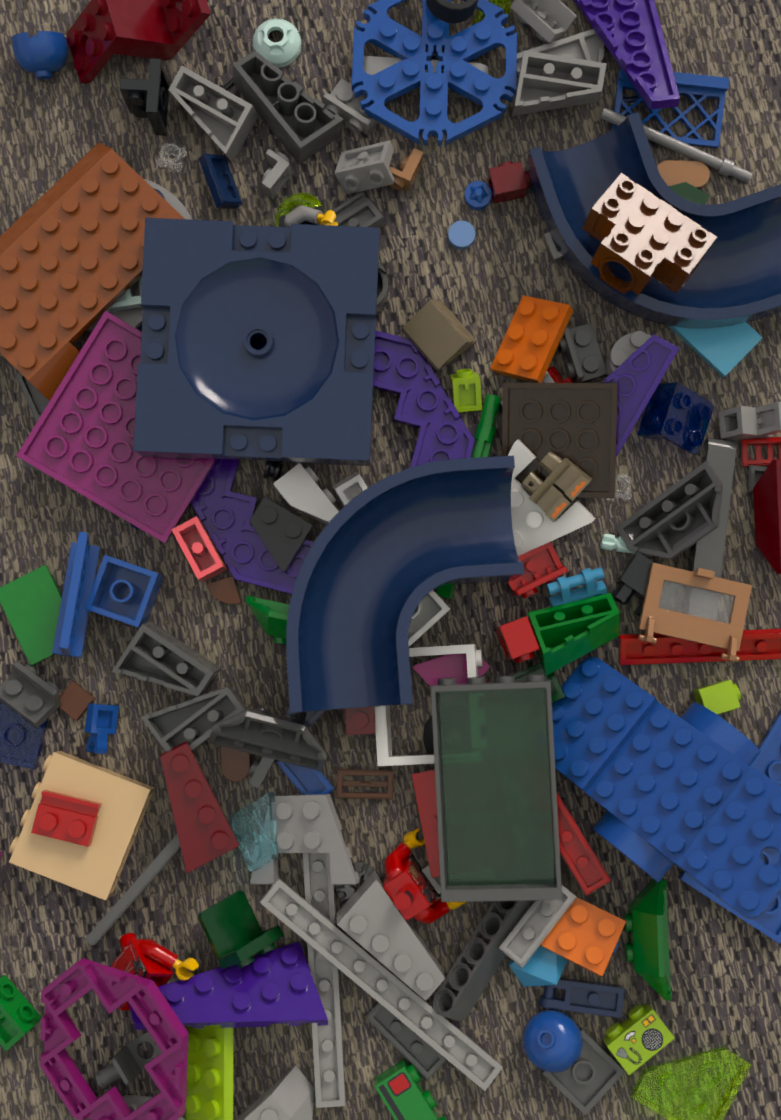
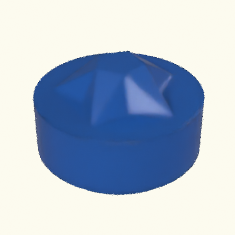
(477, 195)

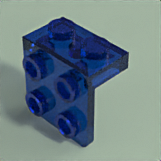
(677, 416)

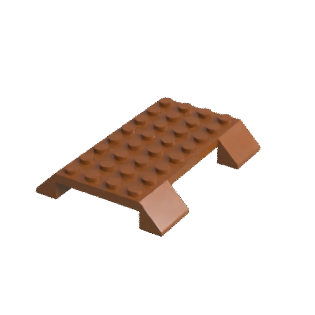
(72, 262)

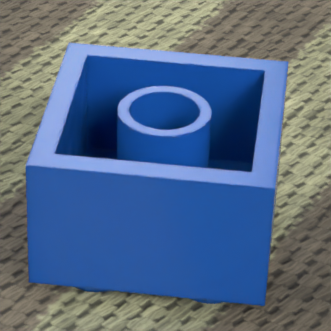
(124, 591)

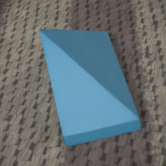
(541, 970)

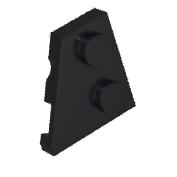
(280, 531)

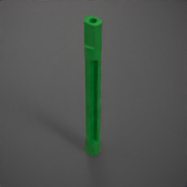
(482, 446)

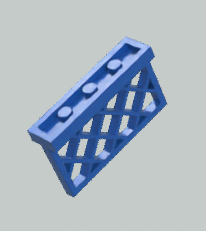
(688, 85)
(77, 586)

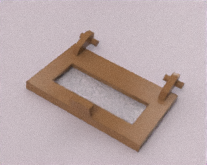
(694, 608)

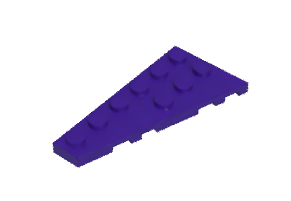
(638, 45)
(265, 992)

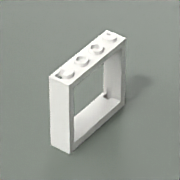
(382, 713)

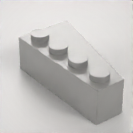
(392, 940)

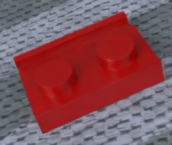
(66, 818)

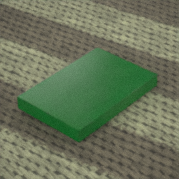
(33, 612)

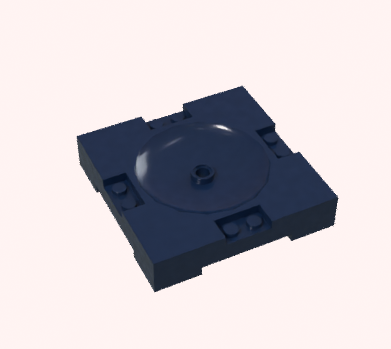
(219, 290)

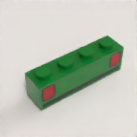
(404, 1095)

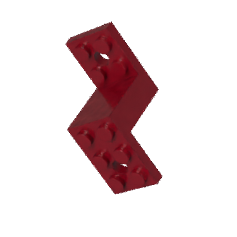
(132, 29)

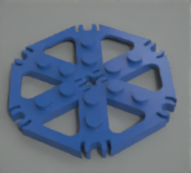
(434, 86)

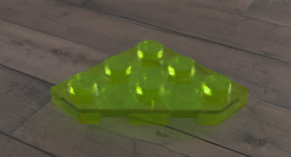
(693, 1086)

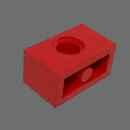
(517, 640)

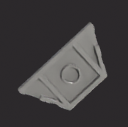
(579, 46)

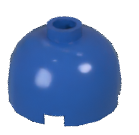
(40, 53)
(552, 1041)

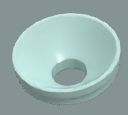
(281, 52)

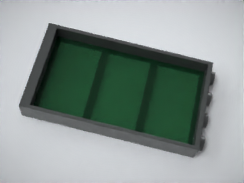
(496, 789)

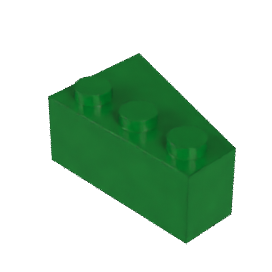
(573, 630)

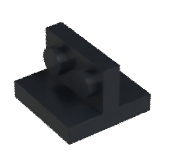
(149, 97)

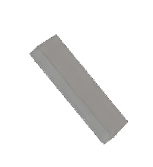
(535, 927)

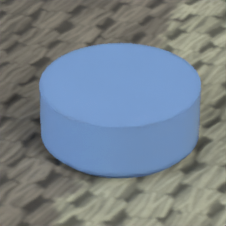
(461, 235)

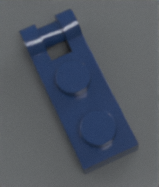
(585, 997)

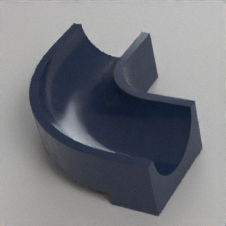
(733, 281)
(376, 566)

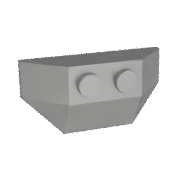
(286, 1100)

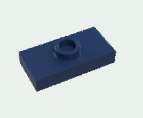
(220, 181)

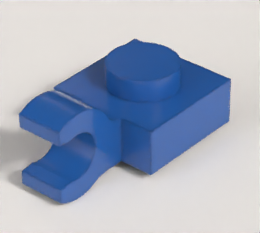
(100, 721)

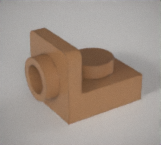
(408, 170)

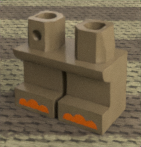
(559, 488)

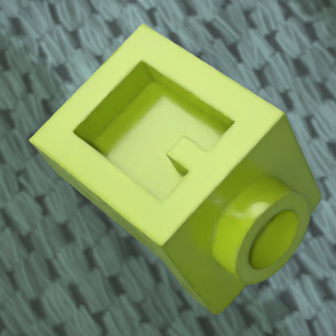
(466, 390)

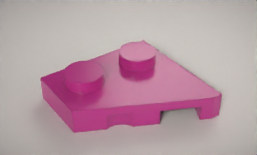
(446, 667)

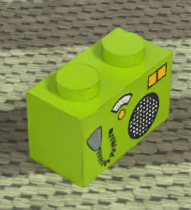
(637, 1037)

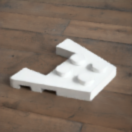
(529, 521)

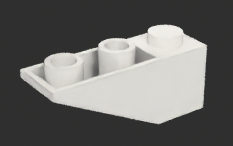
(305, 496)

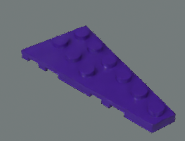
(638, 381)

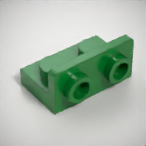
(16, 1014)

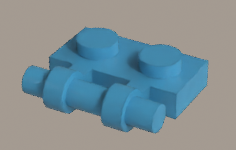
(589, 589)

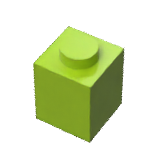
(719, 696)

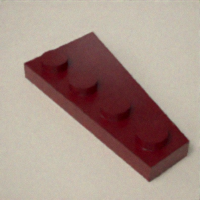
(197, 814)

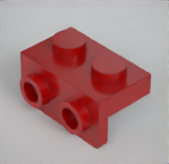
(539, 567)

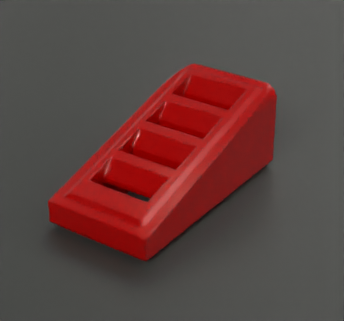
(769, 442)

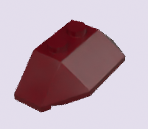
(768, 514)

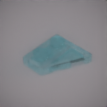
(256, 832)

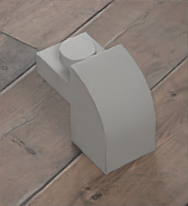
(750, 422)

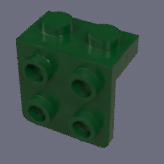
(236, 932)

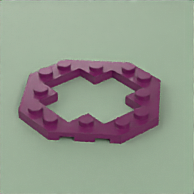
(113, 990)

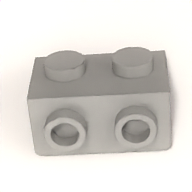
(547, 17)

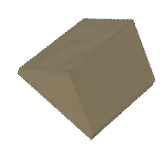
(438, 334)

